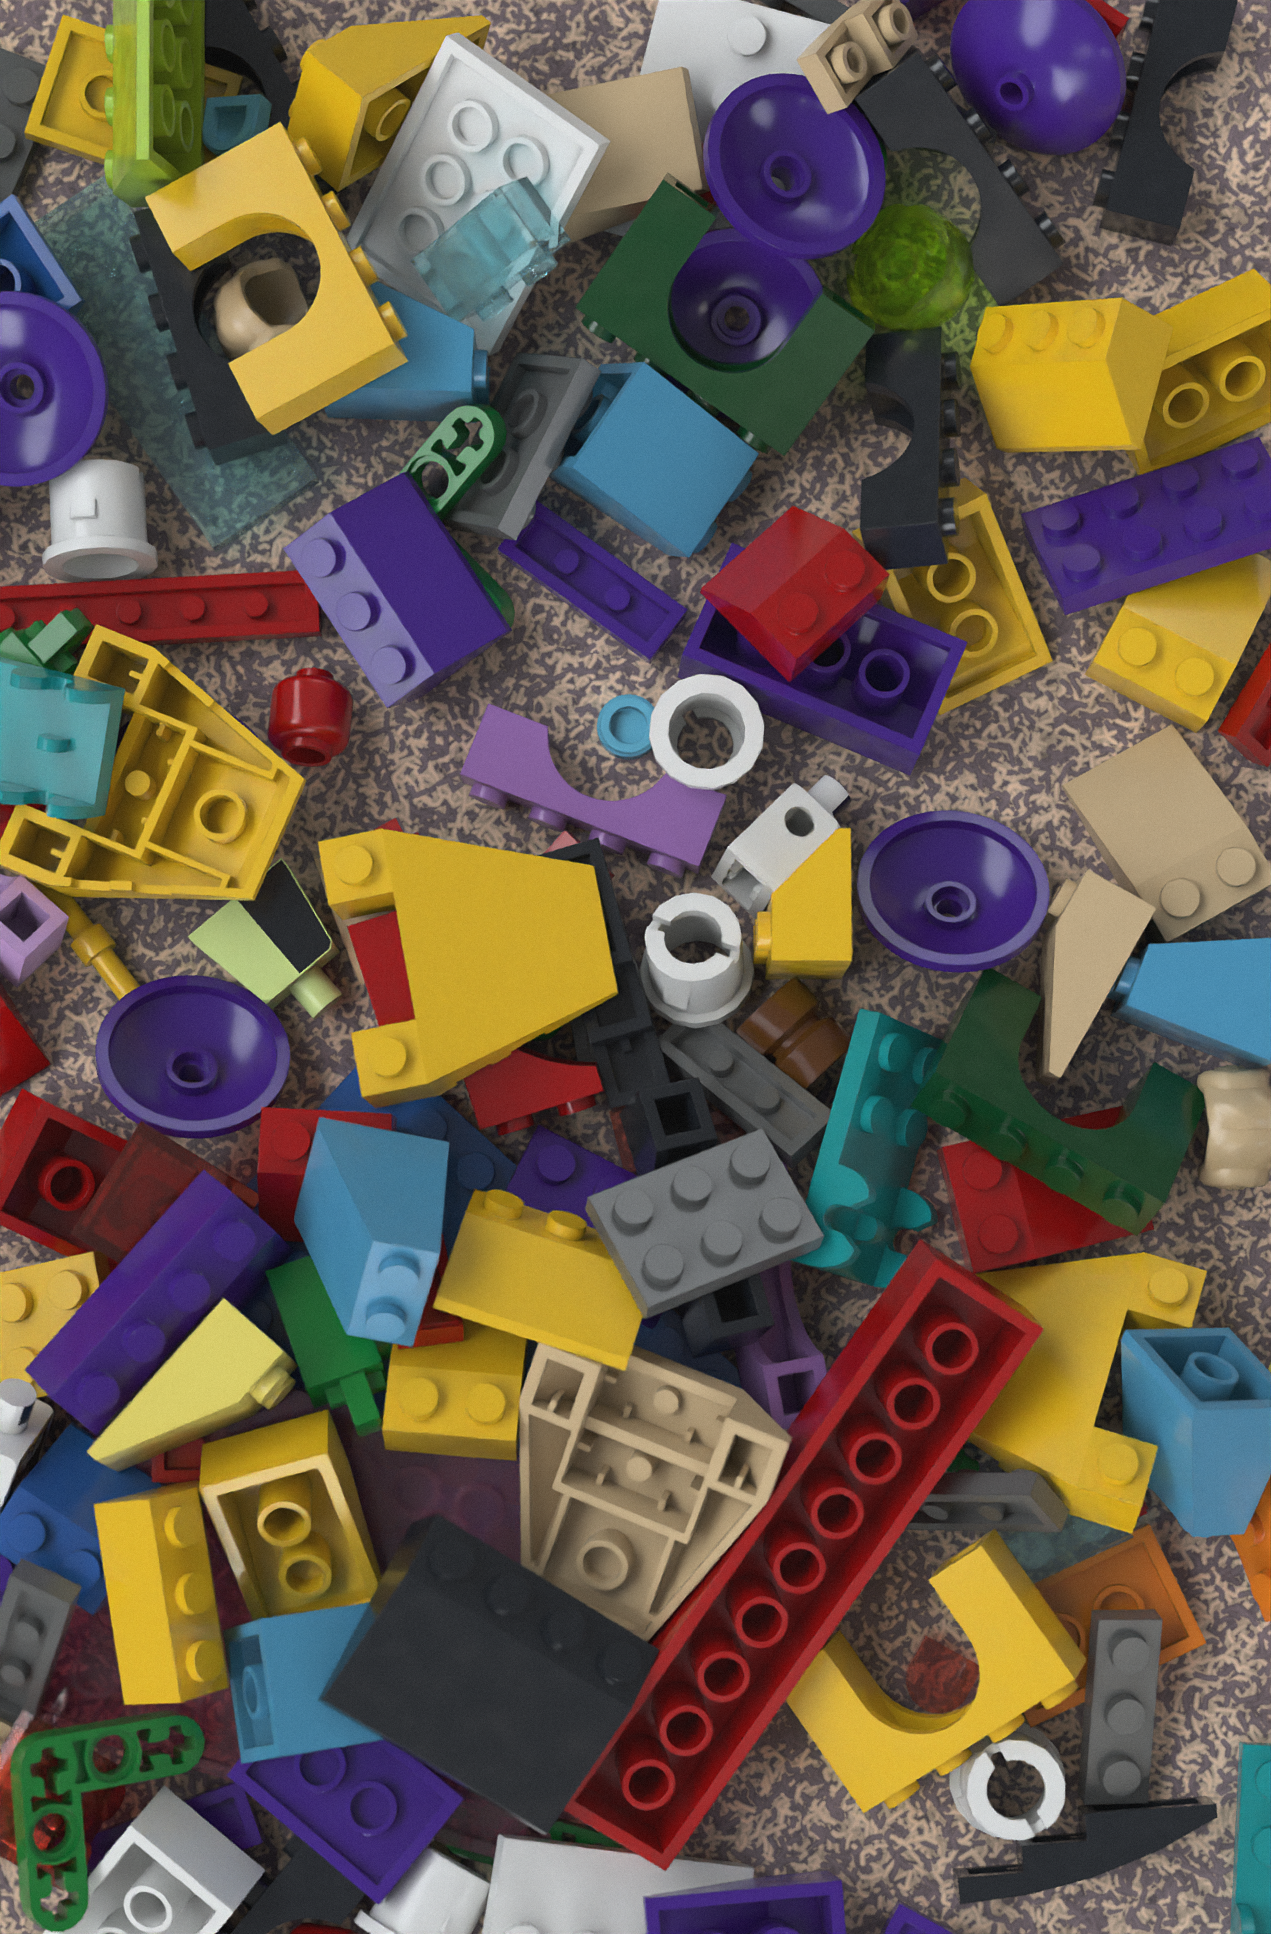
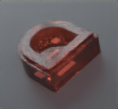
(939, 1676)

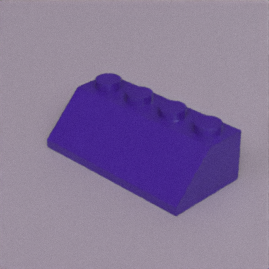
(865, 692)
(155, 1299)

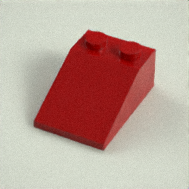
(51, 1171)
(1012, 1216)

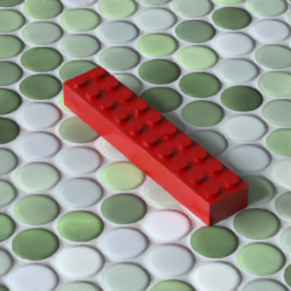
(845, 1492)

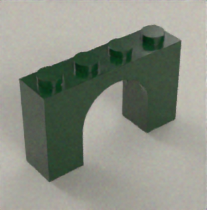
(766, 396)
(982, 1096)

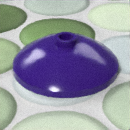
(1058, 57)
(824, 160)
(735, 272)
(70, 394)
(958, 868)
(199, 1033)

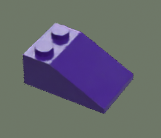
(752, 1906)

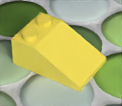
(207, 1384)

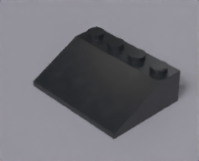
(488, 1672)

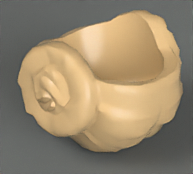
(257, 306)
(1238, 1127)

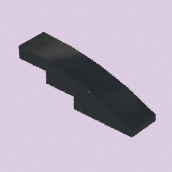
(623, 1025)
(1106, 1840)

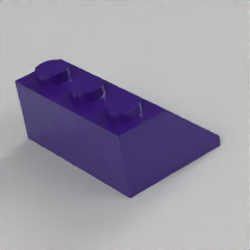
(397, 590)

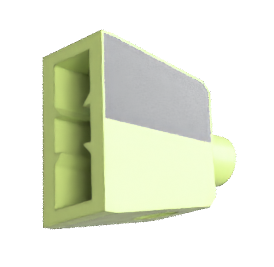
(274, 944)

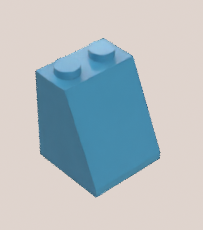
(440, 371)
(654, 459)
(1202, 996)
(374, 1224)
(1208, 1414)
(278, 1676)

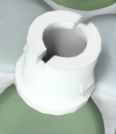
(99, 524)
(714, 699)
(701, 991)
(970, 1781)
(430, 1899)

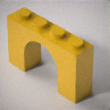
(345, 333)
(1021, 1660)

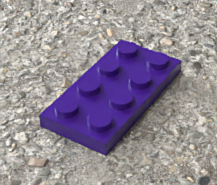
(1154, 526)

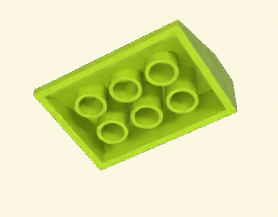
(154, 95)

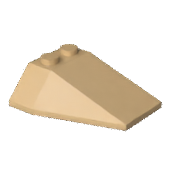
(637, 1479)

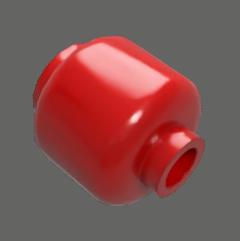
(310, 717)

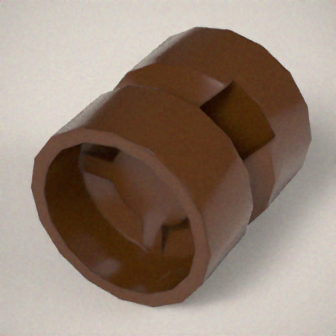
(795, 1034)

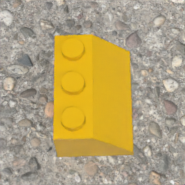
(1069, 374)
(1212, 374)
(810, 917)
(539, 1279)
(162, 1595)

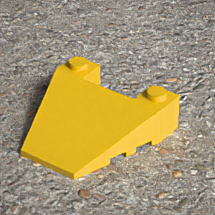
(188, 799)
(489, 948)
(1053, 1397)

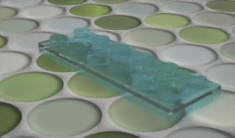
(95, 249)

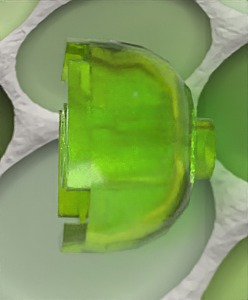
(911, 269)

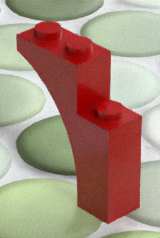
(499, 1092)

